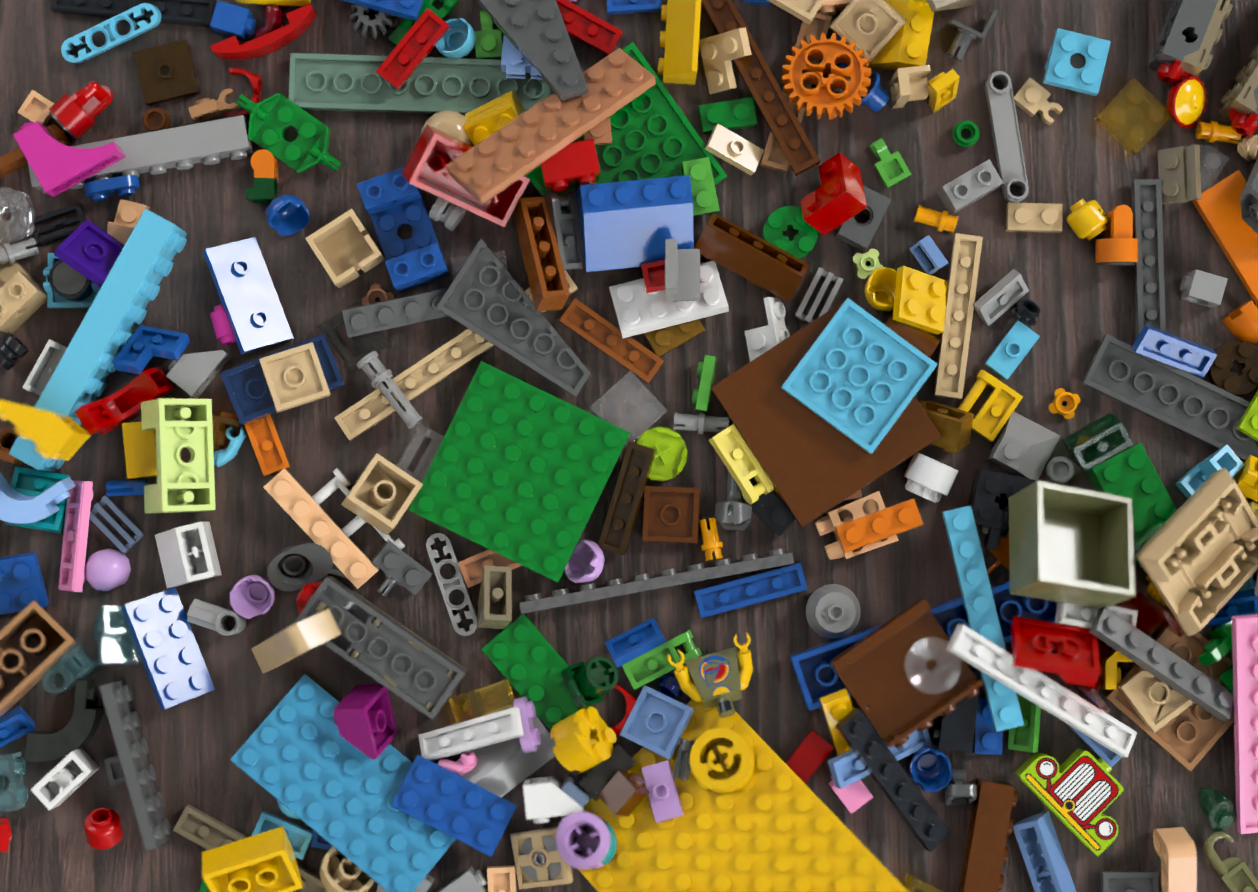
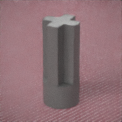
(682, 765)

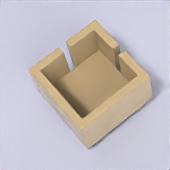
(345, 248)

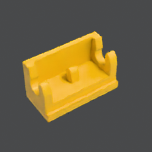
(139, 451)

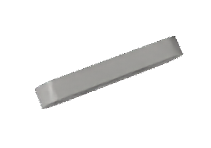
(449, 585)

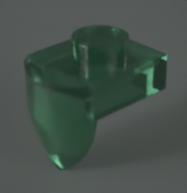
(1216, 809)

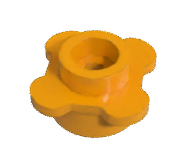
(1071, 399)

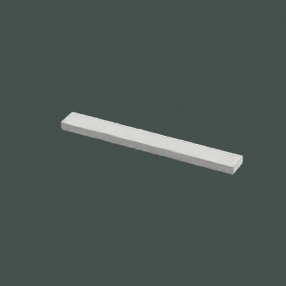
(1042, 691)

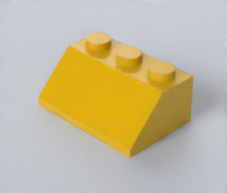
(680, 41)
(911, 41)
(253, 865)

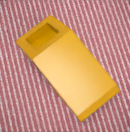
(1109, 671)

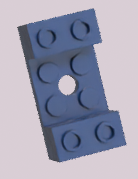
(394, 204)

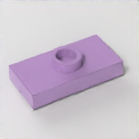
(662, 791)

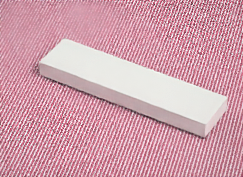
(471, 734)

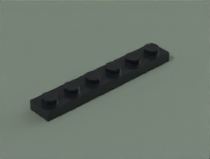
(892, 779)

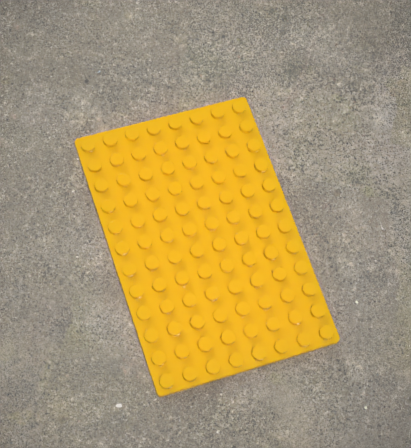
(745, 840)

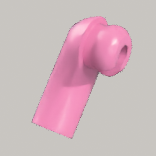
(461, 766)

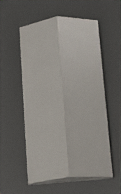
(506, 765)

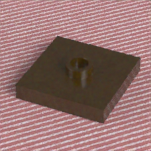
(166, 72)

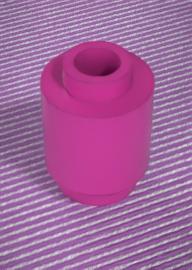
(221, 326)

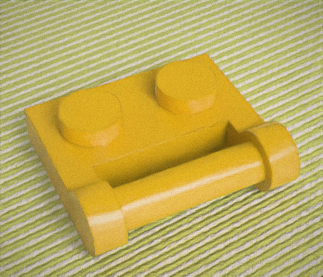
(995, 409)

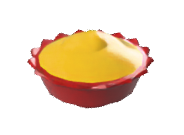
(1187, 101)

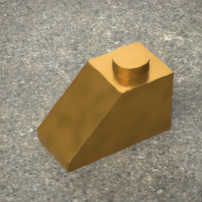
(951, 423)

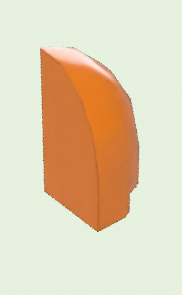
(1243, 322)

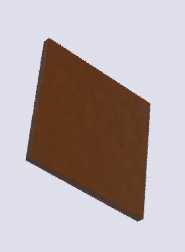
(799, 450)

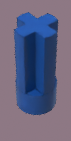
(126, 487)

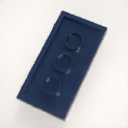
(249, 388)

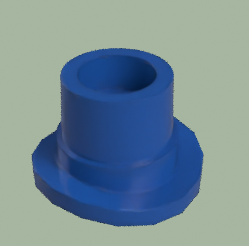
(876, 95)

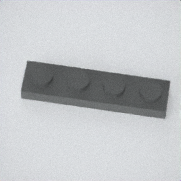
(393, 312)

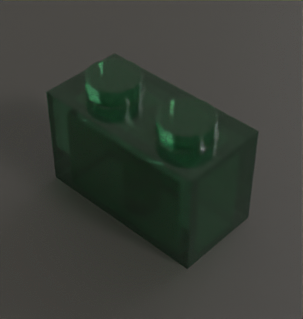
(1097, 442)

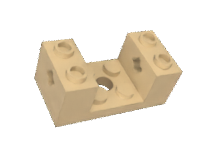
(18, 296)

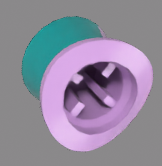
(585, 841)

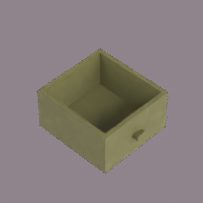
(1071, 545)

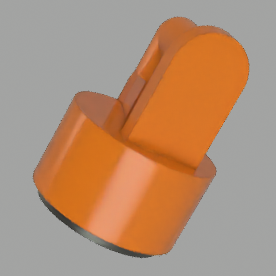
(1119, 246)

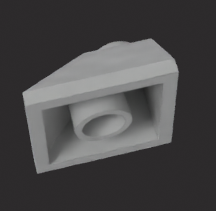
(1023, 447)

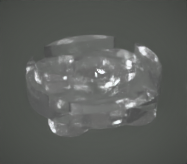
(22, 215)

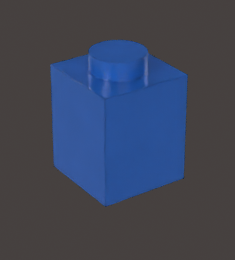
(232, 21)

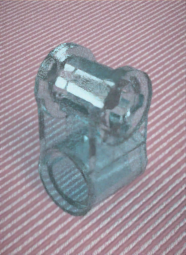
(72, 666)

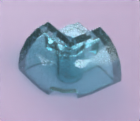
(115, 638)

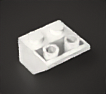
(188, 554)
(547, 799)

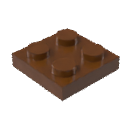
(670, 514)

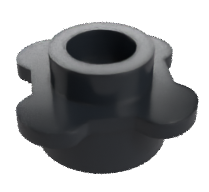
(1026, 311)

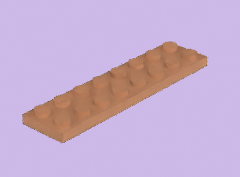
(549, 127)

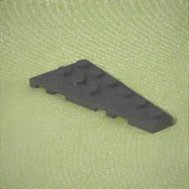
(542, 37)
(501, 312)

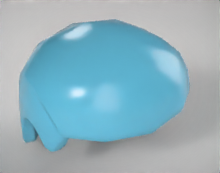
(457, 40)

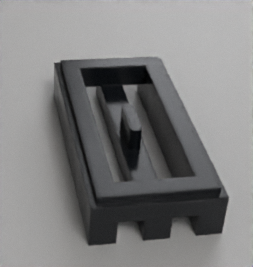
(81, 217)

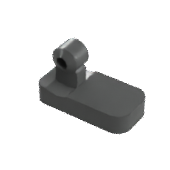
(958, 792)

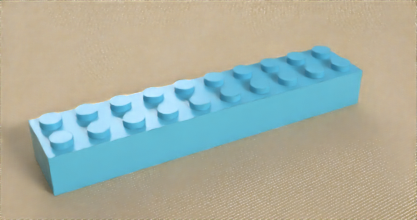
(107, 326)

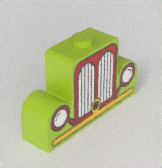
(1076, 794)

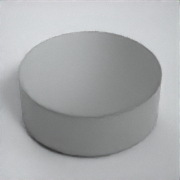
(1059, 469)

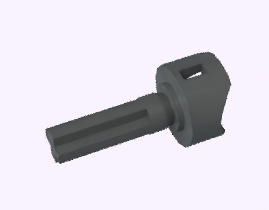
(733, 513)

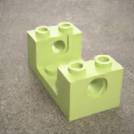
(180, 484)

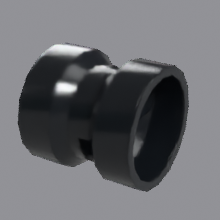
(10, 349)

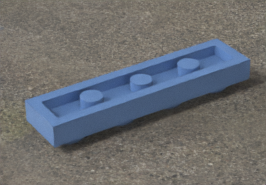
(849, 769)

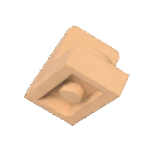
(125, 220)

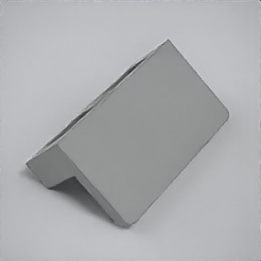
(681, 272)

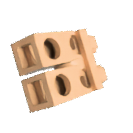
(846, 513)

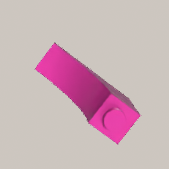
(60, 165)

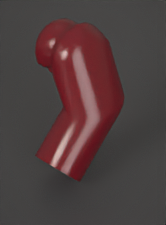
(273, 20)

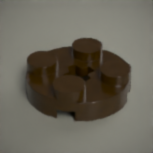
(1244, 354)

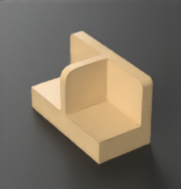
(909, 85)

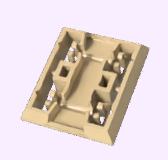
(1203, 545)

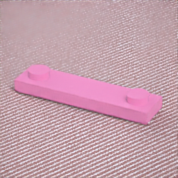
(75, 537)

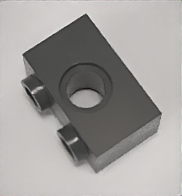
(859, 234)

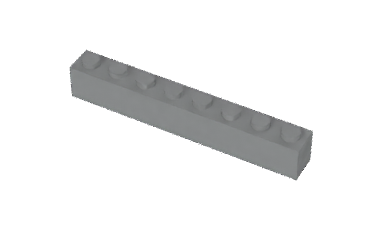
(172, 148)

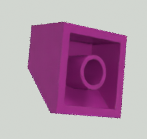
(366, 719)

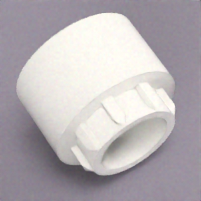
(929, 477)

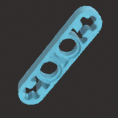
(113, 38)

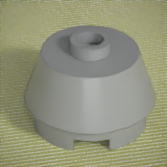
(833, 611)

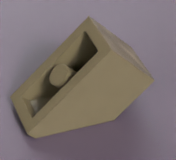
(495, 597)

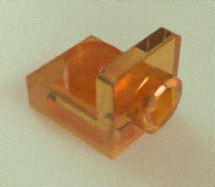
(218, 424)

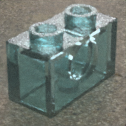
(17, 794)

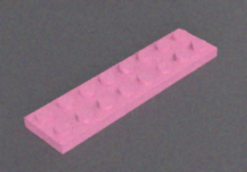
(1246, 720)

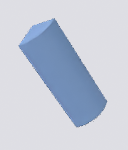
(1043, 854)

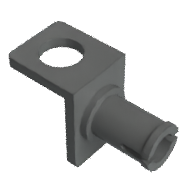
(966, 35)

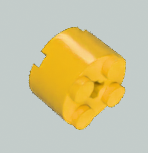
(582, 740)

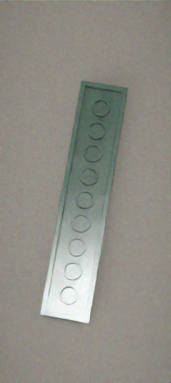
(436, 85)

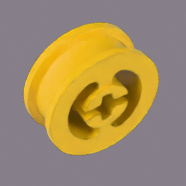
(704, 771)

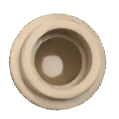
(1248, 147)

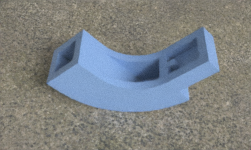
(28, 509)

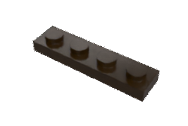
(627, 498)

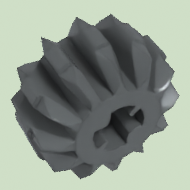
(368, 26)

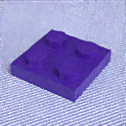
(90, 252)

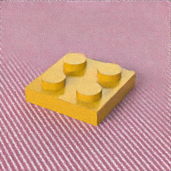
(920, 300)

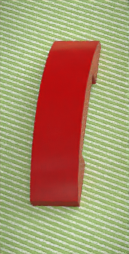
(299, 22)

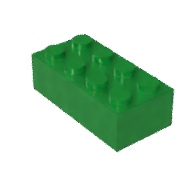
(1134, 476)

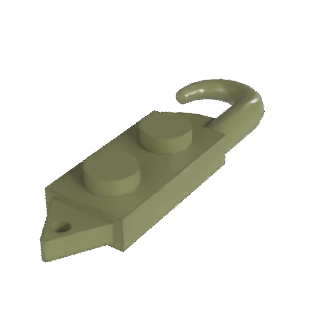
(1232, 869)

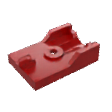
(1075, 650)

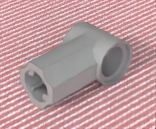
(214, 617)

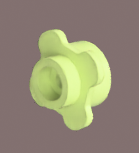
(861, 259)

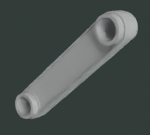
(1006, 136)

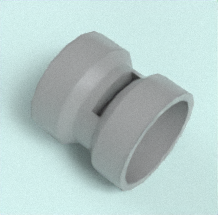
(447, 213)

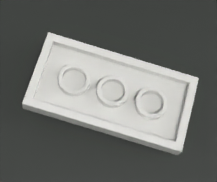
(646, 312)

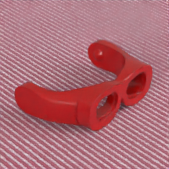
(256, 81)
(630, 702)

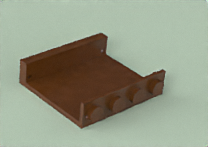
(878, 681)

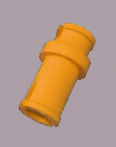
(1214, 132)
(936, 219)
(710, 540)

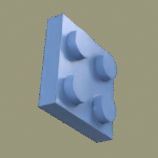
(657, 722)

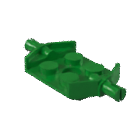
(267, 130)

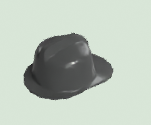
(299, 566)

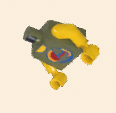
(716, 677)

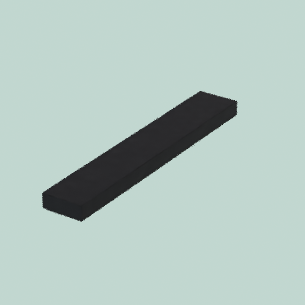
(177, 12)

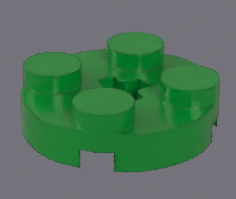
(790, 217)

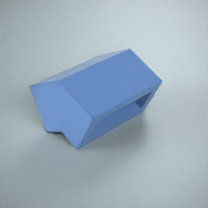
(931, 252)

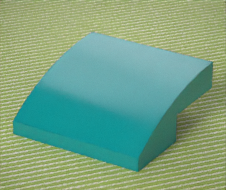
(33, 483)

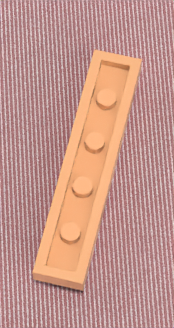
(321, 528)

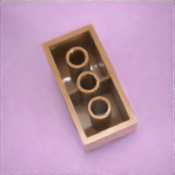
(27, 651)

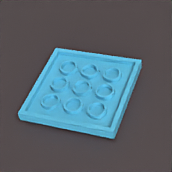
(859, 376)

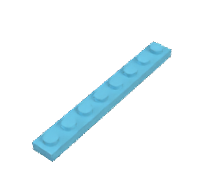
(980, 609)

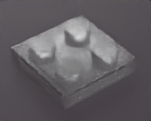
(629, 407)

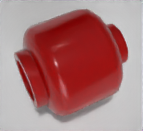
(103, 828)

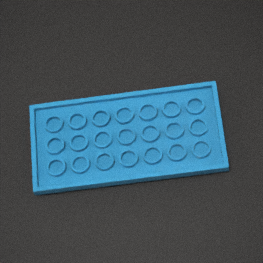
(341, 789)

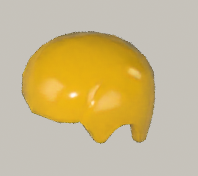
(881, 289)

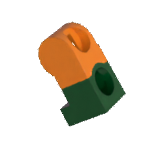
(265, 178)

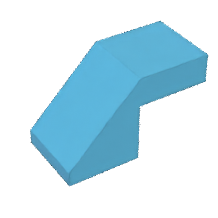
(1199, 474)

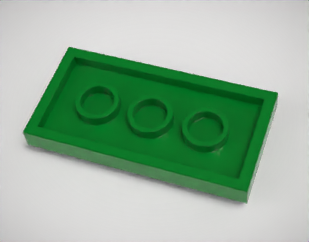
(533, 669)

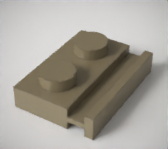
(1180, 174)

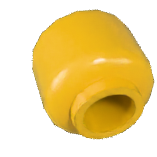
(1087, 219)

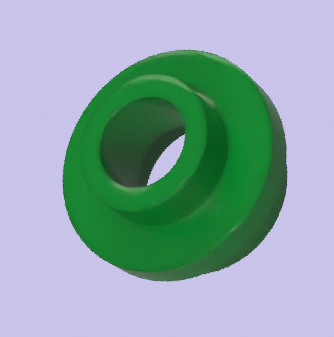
(969, 126)

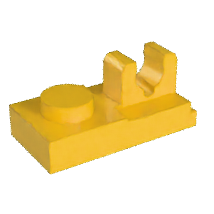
(942, 89)

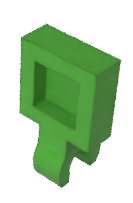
(488, 41)
(890, 167)

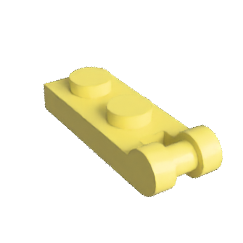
(741, 463)

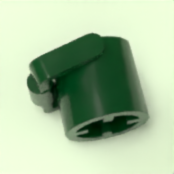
(590, 681)

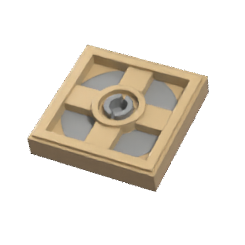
(538, 859)

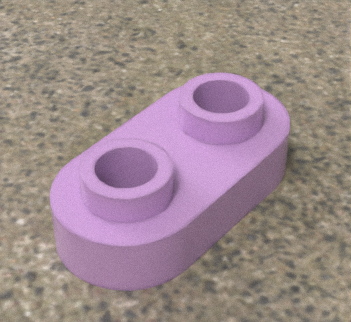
(531, 735)

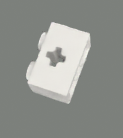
(65, 778)

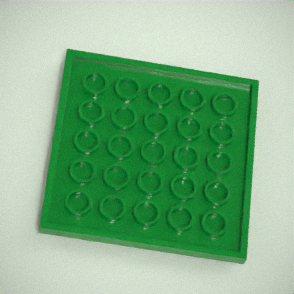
(647, 140)
(519, 471)

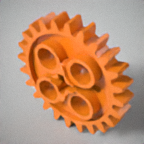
(822, 98)

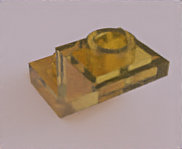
(482, 701)

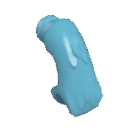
(225, 455)

